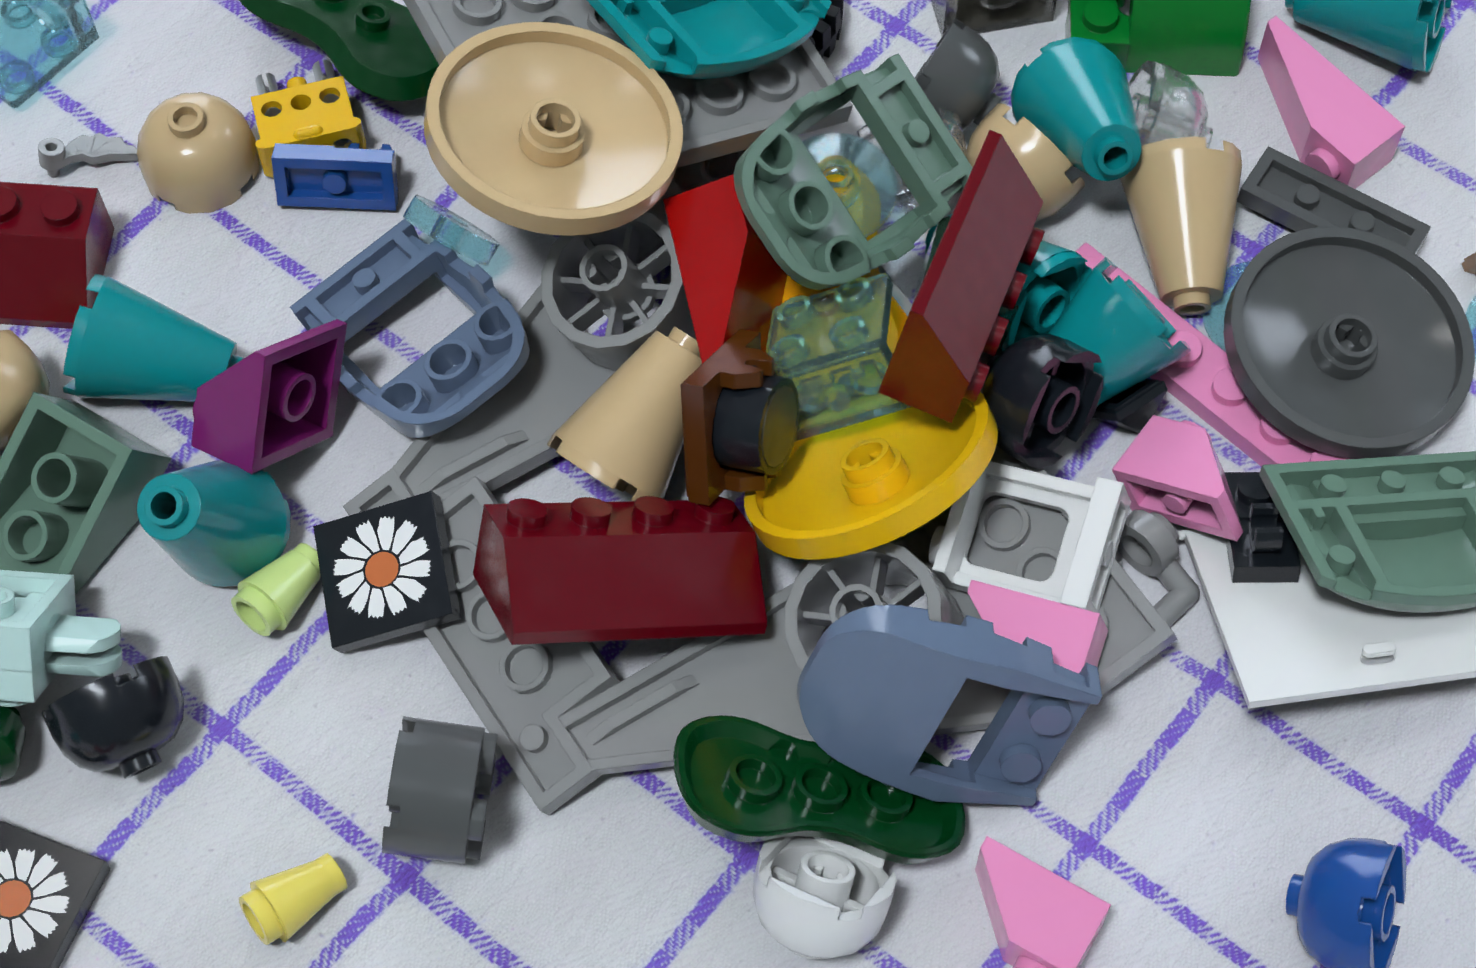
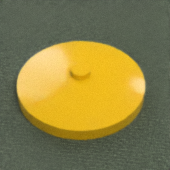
(871, 481)

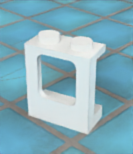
(1086, 551)

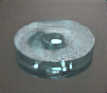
(451, 230)

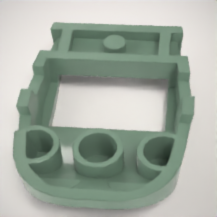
(797, 206)

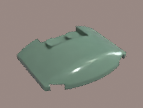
(1385, 527)

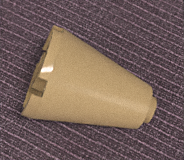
(1185, 217)
(633, 422)

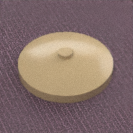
(552, 128)

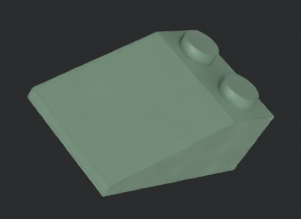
(69, 488)

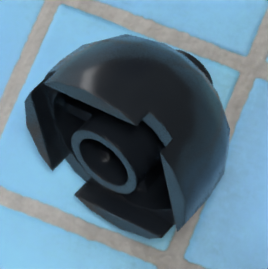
(1041, 395)
(119, 719)

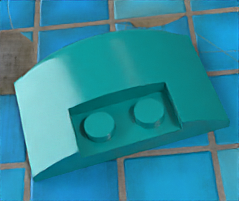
(711, 35)

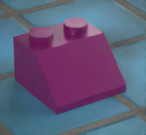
(272, 400)

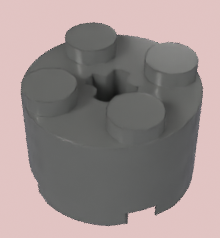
(435, 790)

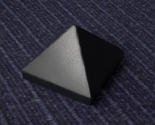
(1133, 406)

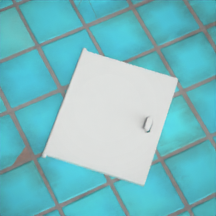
(1314, 644)

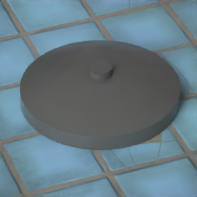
(1348, 342)

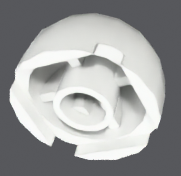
(820, 895)

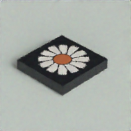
(386, 572)
(42, 897)

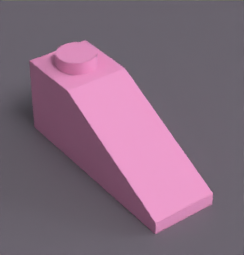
(1324, 111)

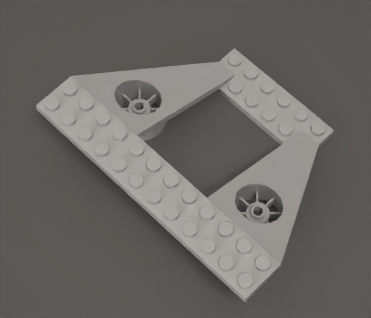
(560, 704)

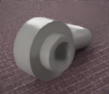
(1152, 549)

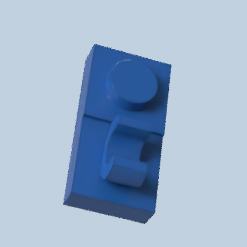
(335, 176)

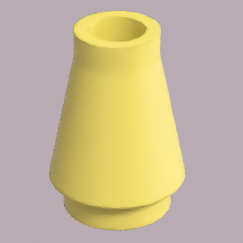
(290, 898)

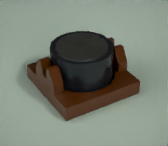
(736, 420)

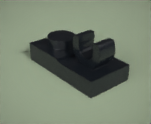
(1266, 547)

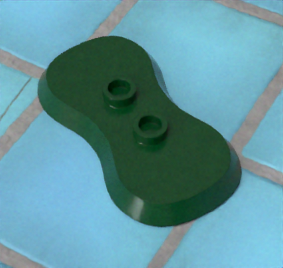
(367, 41)
(770, 786)

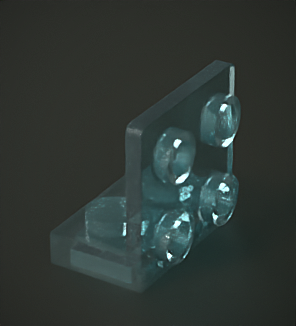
(39, 42)
(835, 353)

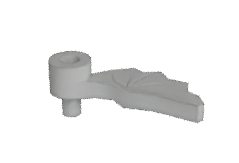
(92, 149)

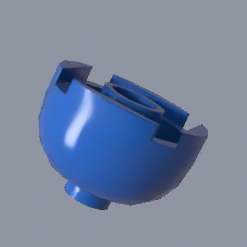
(1349, 903)

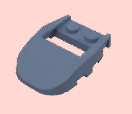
(455, 372)
(892, 674)

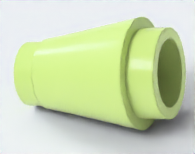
(277, 591)

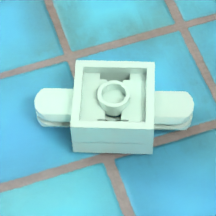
(47, 638)

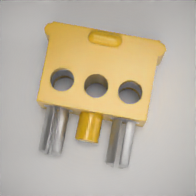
(304, 114)

